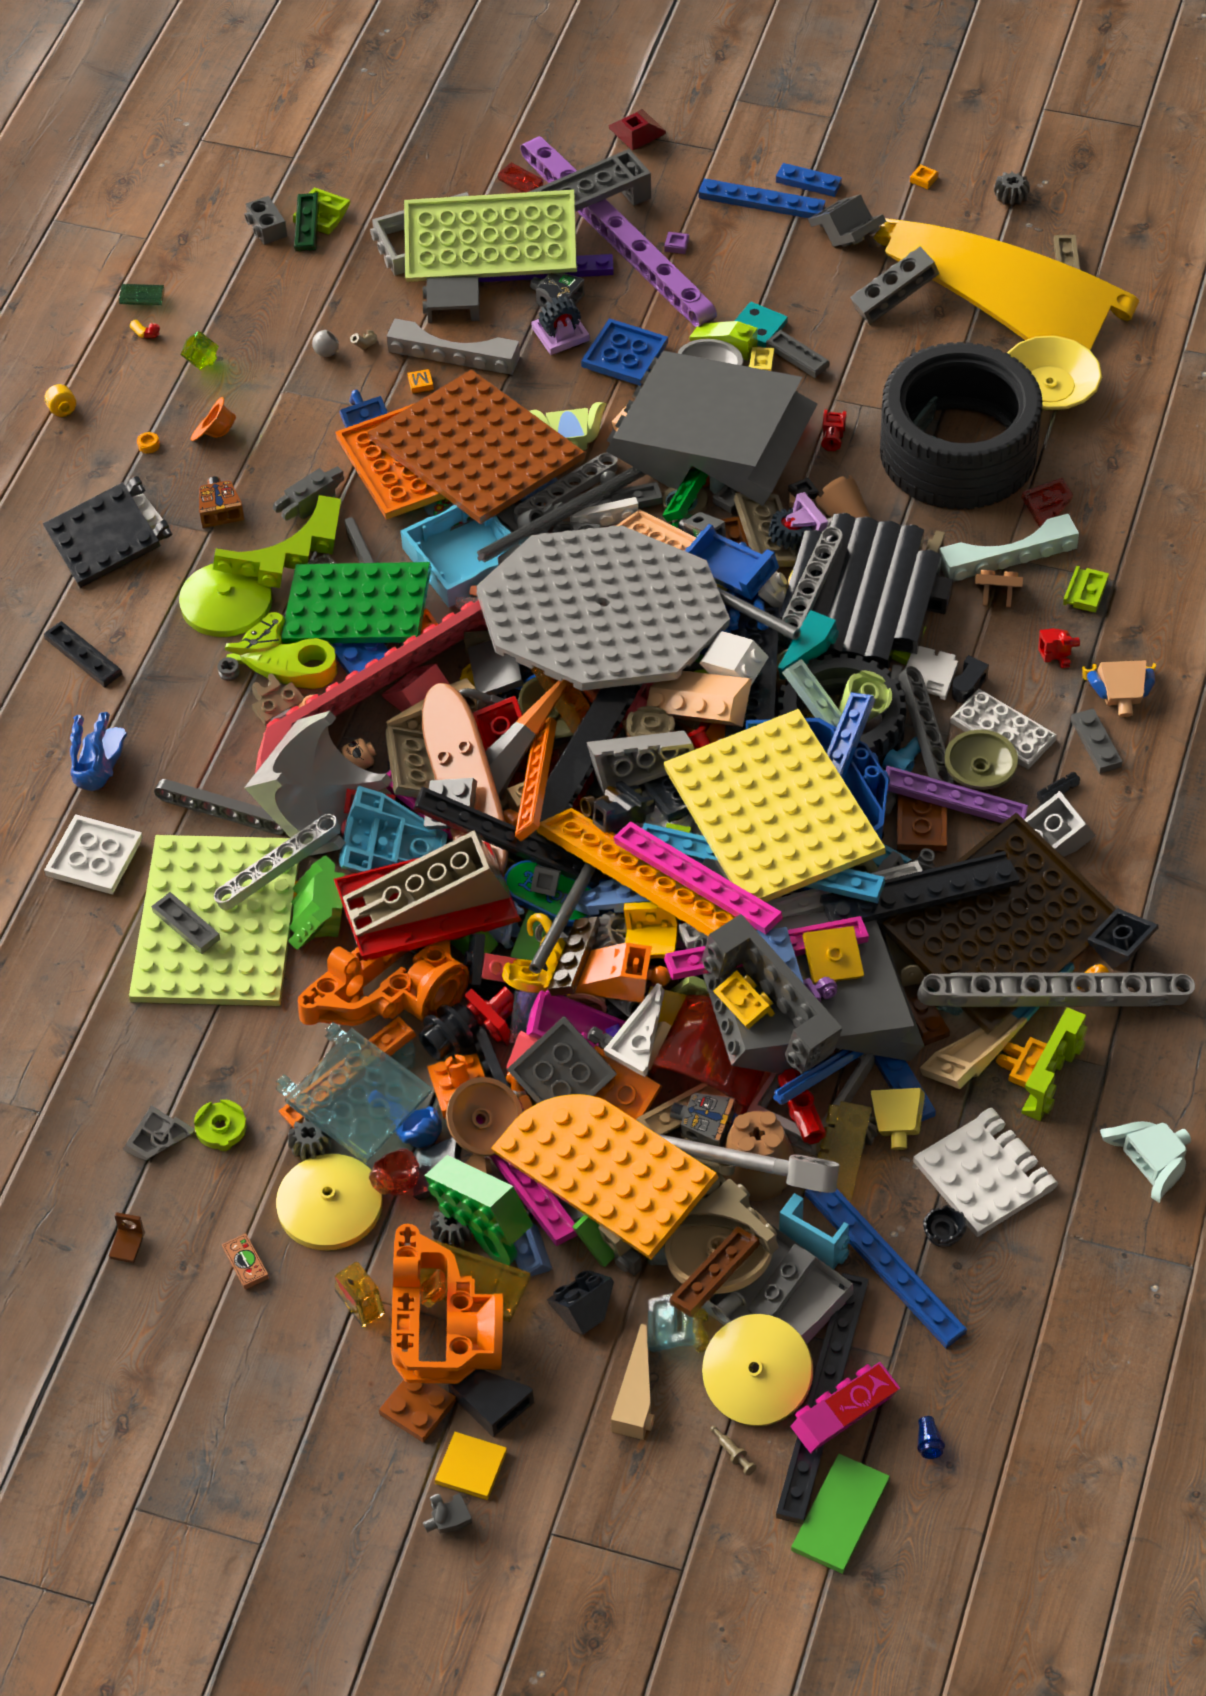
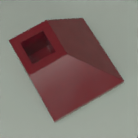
(637, 129)

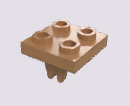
(1009, 580)

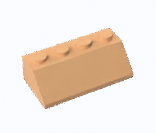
(703, 698)

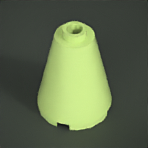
(868, 683)

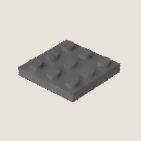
(561, 1065)

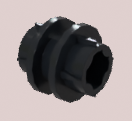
(448, 1031)

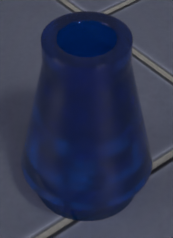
(929, 1439)

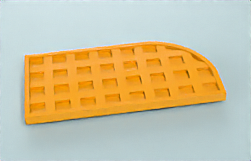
(607, 1167)

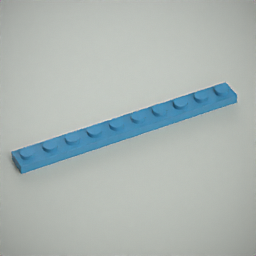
(846, 883)

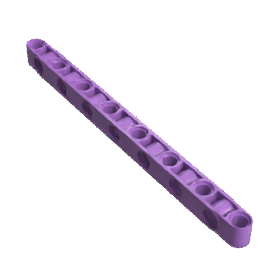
(626, 239)

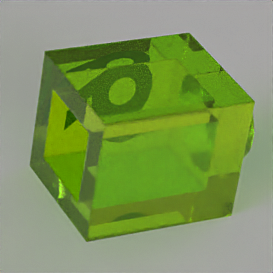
(199, 350)

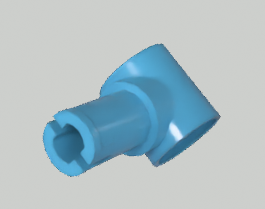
(904, 757)

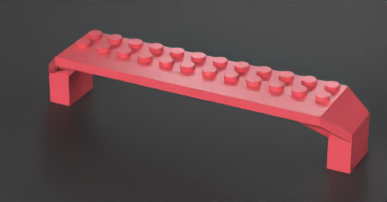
(378, 673)

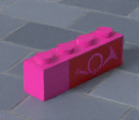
(844, 1407)

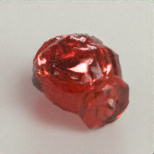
(395, 1173)

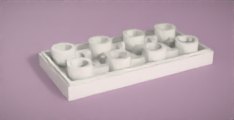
(988, 713)

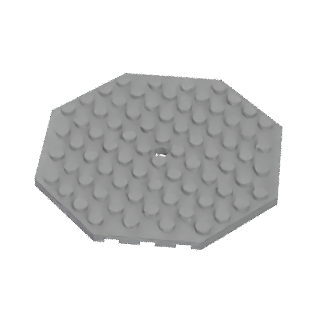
(550, 617)

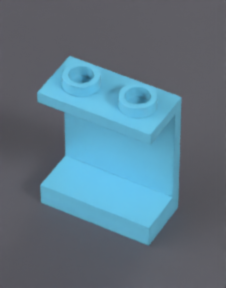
(824, 1247)

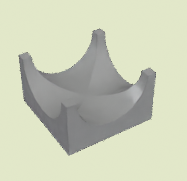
(309, 779)

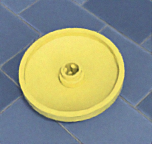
(328, 1202)
(782, 1375)

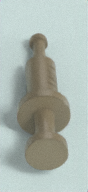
(737, 1455)

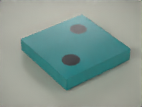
(764, 319)

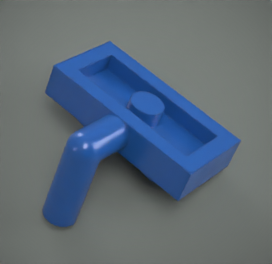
(362, 410)

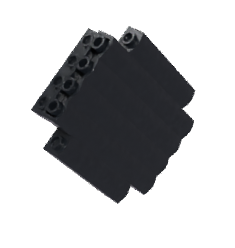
(874, 589)

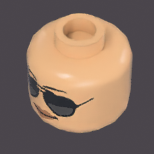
(359, 753)

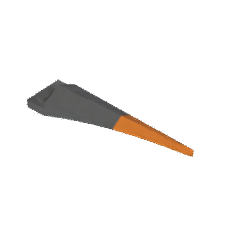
(509, 750)

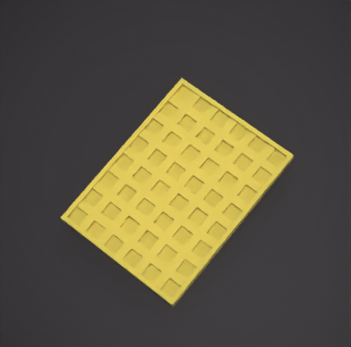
(774, 807)

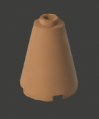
(842, 497)

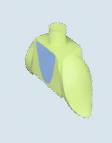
(575, 424)

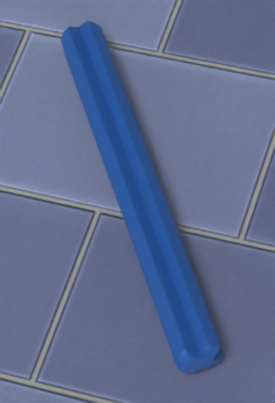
(815, 1075)

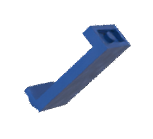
(734, 564)

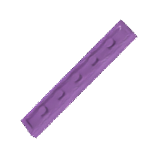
(953, 796)

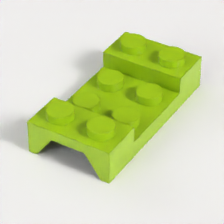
(1062, 1046)

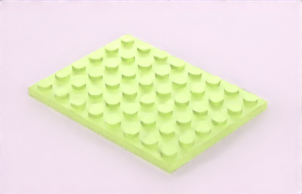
(254, 935)

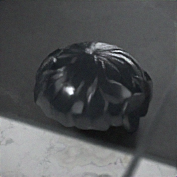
(944, 1226)

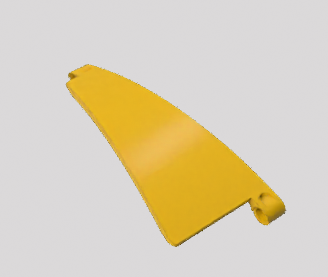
(1011, 283)

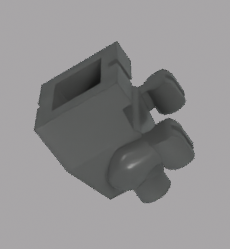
(448, 1516)

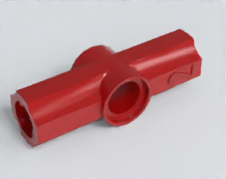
(807, 1116)

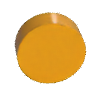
(148, 442)

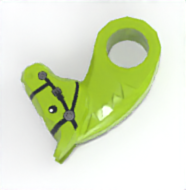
(266, 655)

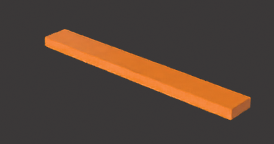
(536, 780)

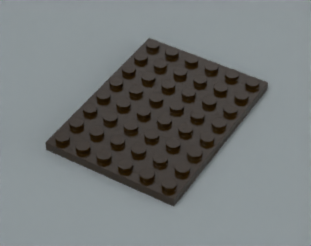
(1008, 930)

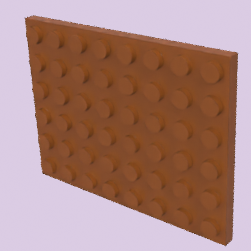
(476, 446)

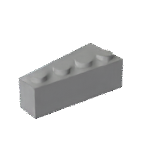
(636, 757)

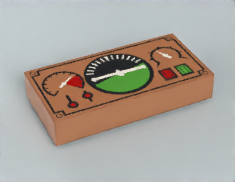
(245, 1261)

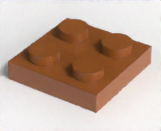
(417, 1407)

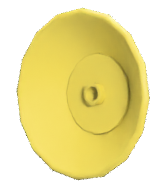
(1062, 368)

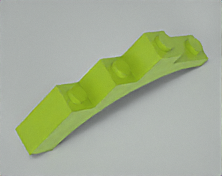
(269, 562)

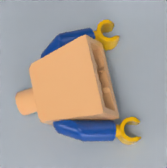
(1121, 683)

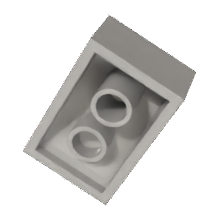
(1060, 825)

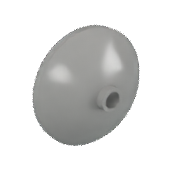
(712, 350)

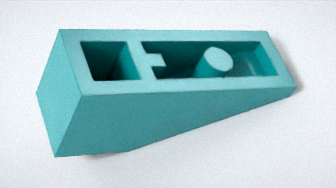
(815, 638)

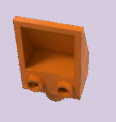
(621, 972)

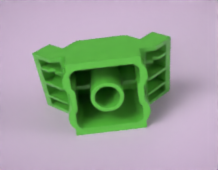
(317, 904)

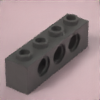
(894, 285)

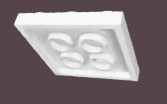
(93, 854)

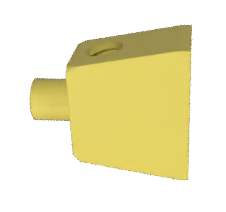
(898, 1113)

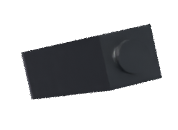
(492, 1399)

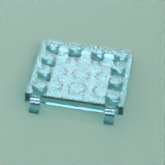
(356, 1093)

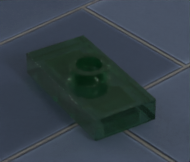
(141, 294)

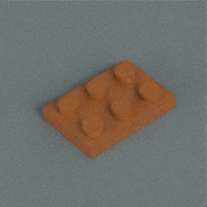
(920, 825)

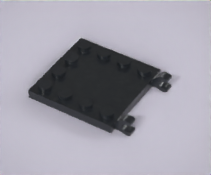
(104, 533)

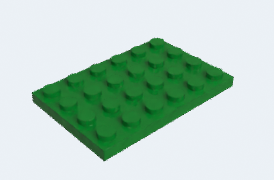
(357, 602)

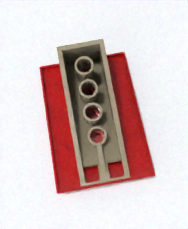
(427, 899)

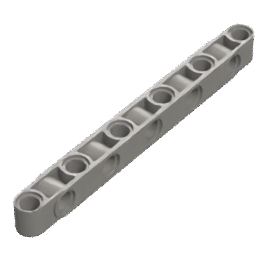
(1055, 989)

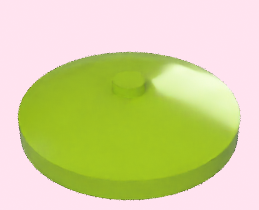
(223, 602)

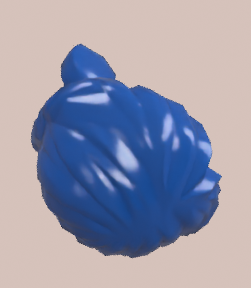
(421, 1128)

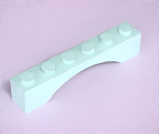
(967, 560)

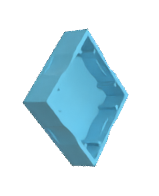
(453, 552)

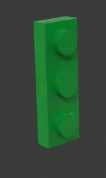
(685, 495)

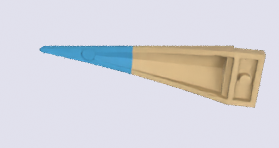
(974, 1052)

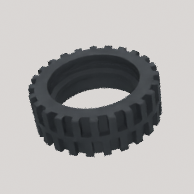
(833, 677)

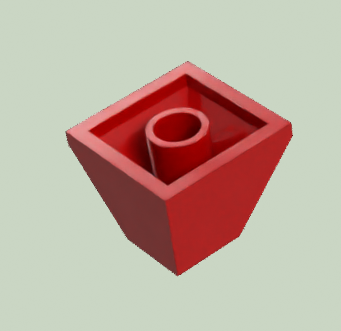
(497, 719)

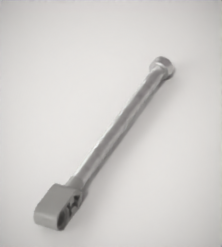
(800, 1170)

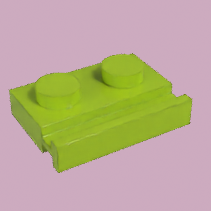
(1086, 589)

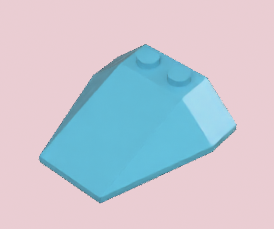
(384, 833)

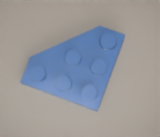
(607, 896)

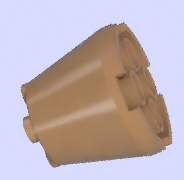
(762, 1135)

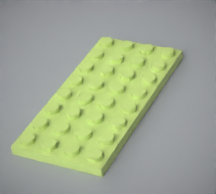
(490, 235)

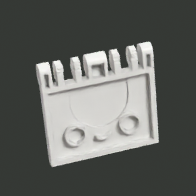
(983, 1176)

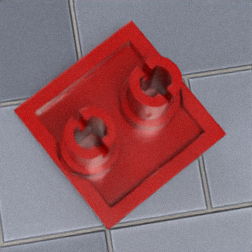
(492, 1013)

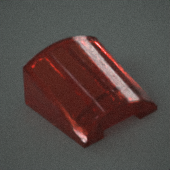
(698, 1051)

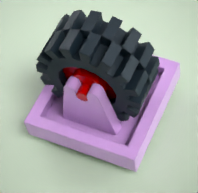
(560, 325)
(789, 527)

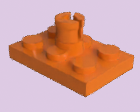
(451, 1074)
(628, 1089)

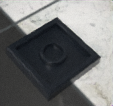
(429, 1158)

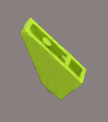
(735, 333)

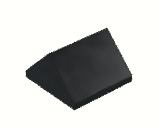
(1121, 937)

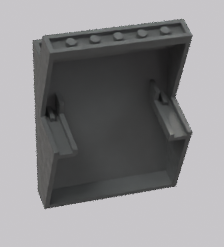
(713, 417)
(869, 1009)

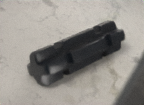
(1061, 785)

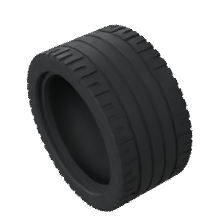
(967, 379)

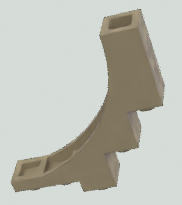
(723, 1208)

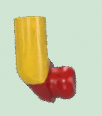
(144, 332)

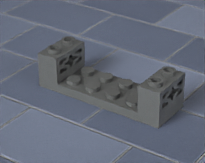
(606, 178)
(815, 1028)

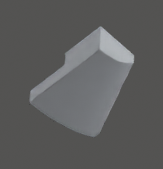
(156, 1134)

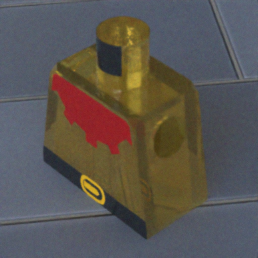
(355, 1287)

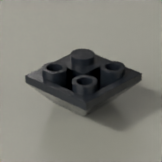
(583, 1301)

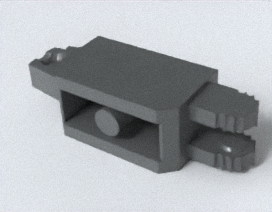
(303, 496)

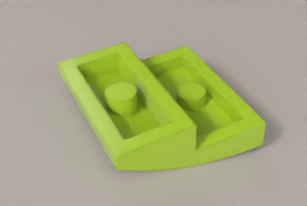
(331, 210)

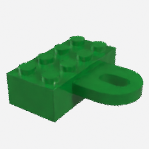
(483, 1204)

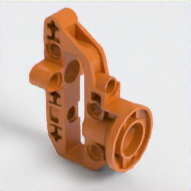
(427, 985)
(471, 1331)

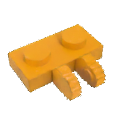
(1027, 1060)

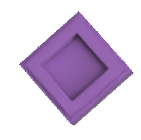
(676, 242)

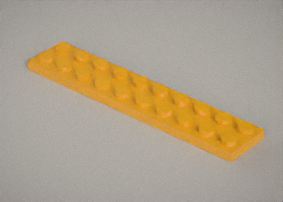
(585, 840)

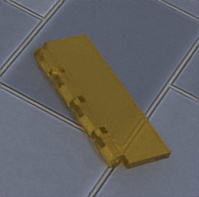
(845, 1142)

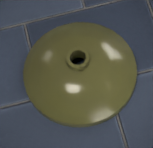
(983, 751)

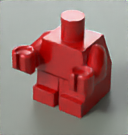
(1057, 645)

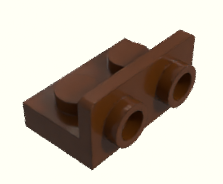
(929, 1021)

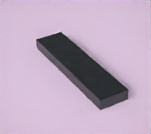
(83, 654)

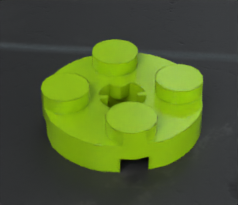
(223, 1137)

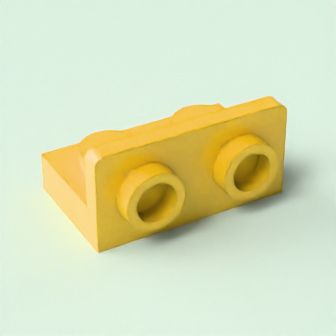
(743, 1000)

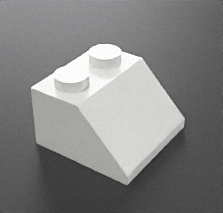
(734, 657)

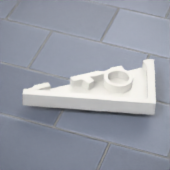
(635, 1039)

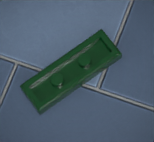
(306, 222)

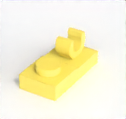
(762, 358)

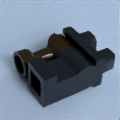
(618, 807)

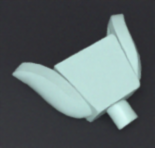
(1153, 1150)

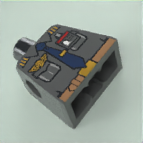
(705, 1118)

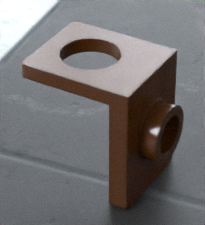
(127, 1239)

